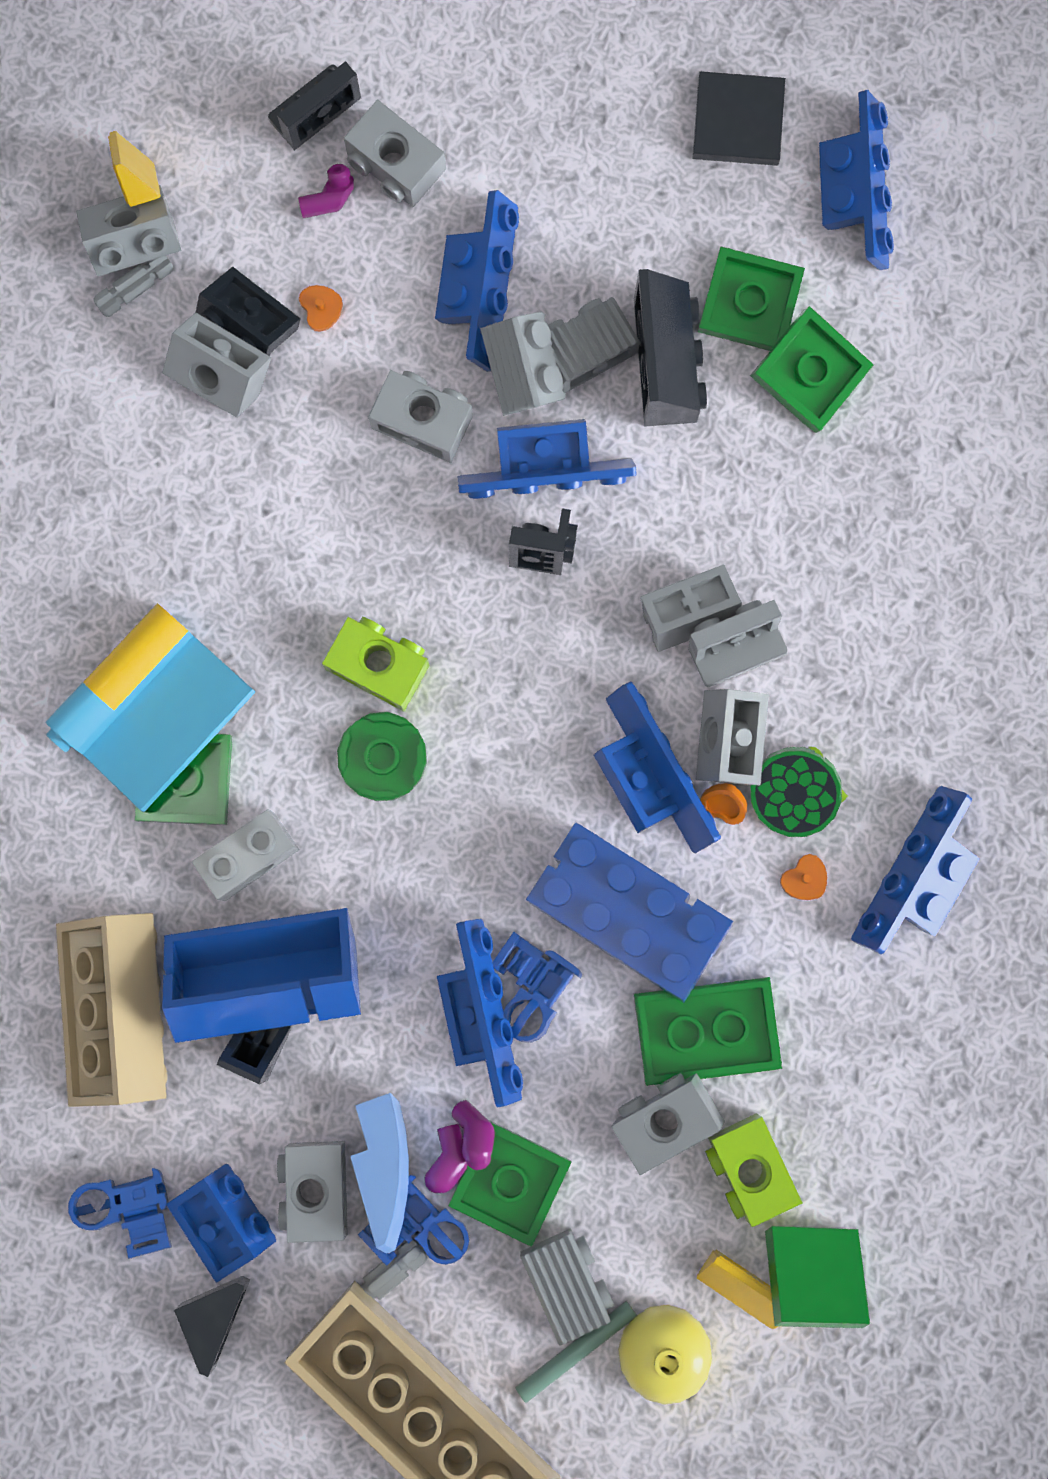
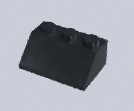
(668, 350)

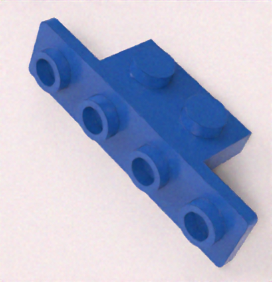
(855, 181)
(477, 275)
(545, 456)
(649, 775)
(923, 877)
(476, 1014)

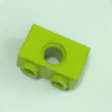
(349, 662)
(773, 1190)

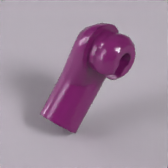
(333, 195)
(477, 1137)
(450, 1164)

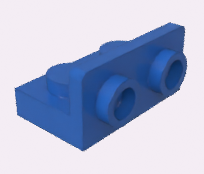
(222, 1222)

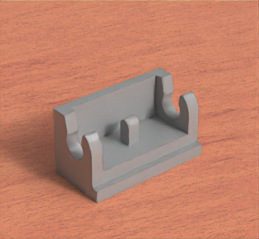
(687, 603)

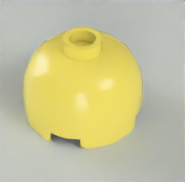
(646, 1353)

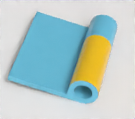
(149, 707)

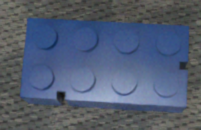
(630, 912)
(260, 975)

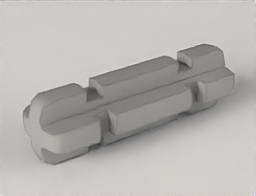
(132, 285)
(385, 1278)

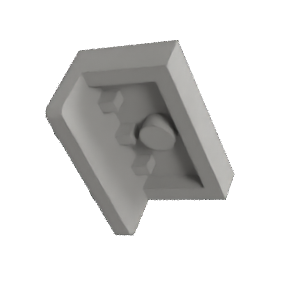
(737, 643)

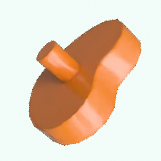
(322, 306)
(725, 802)
(806, 880)

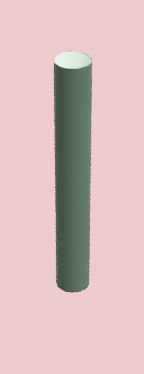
(574, 1353)

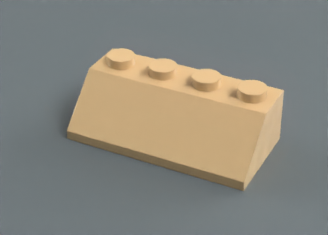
(111, 1010)

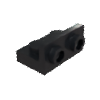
(316, 104)
(247, 311)
(542, 550)

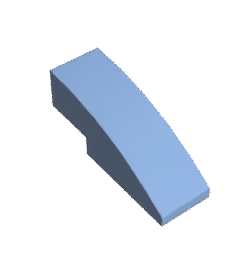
(383, 1168)

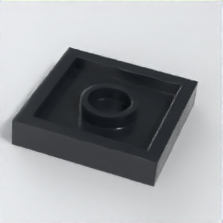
(739, 118)

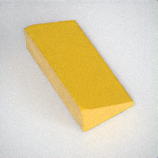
(133, 171)
(738, 1286)

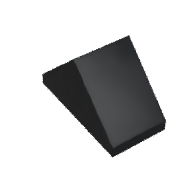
(254, 1053)
(208, 1321)

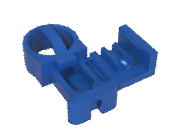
(543, 978)
(137, 1203)
(422, 1217)

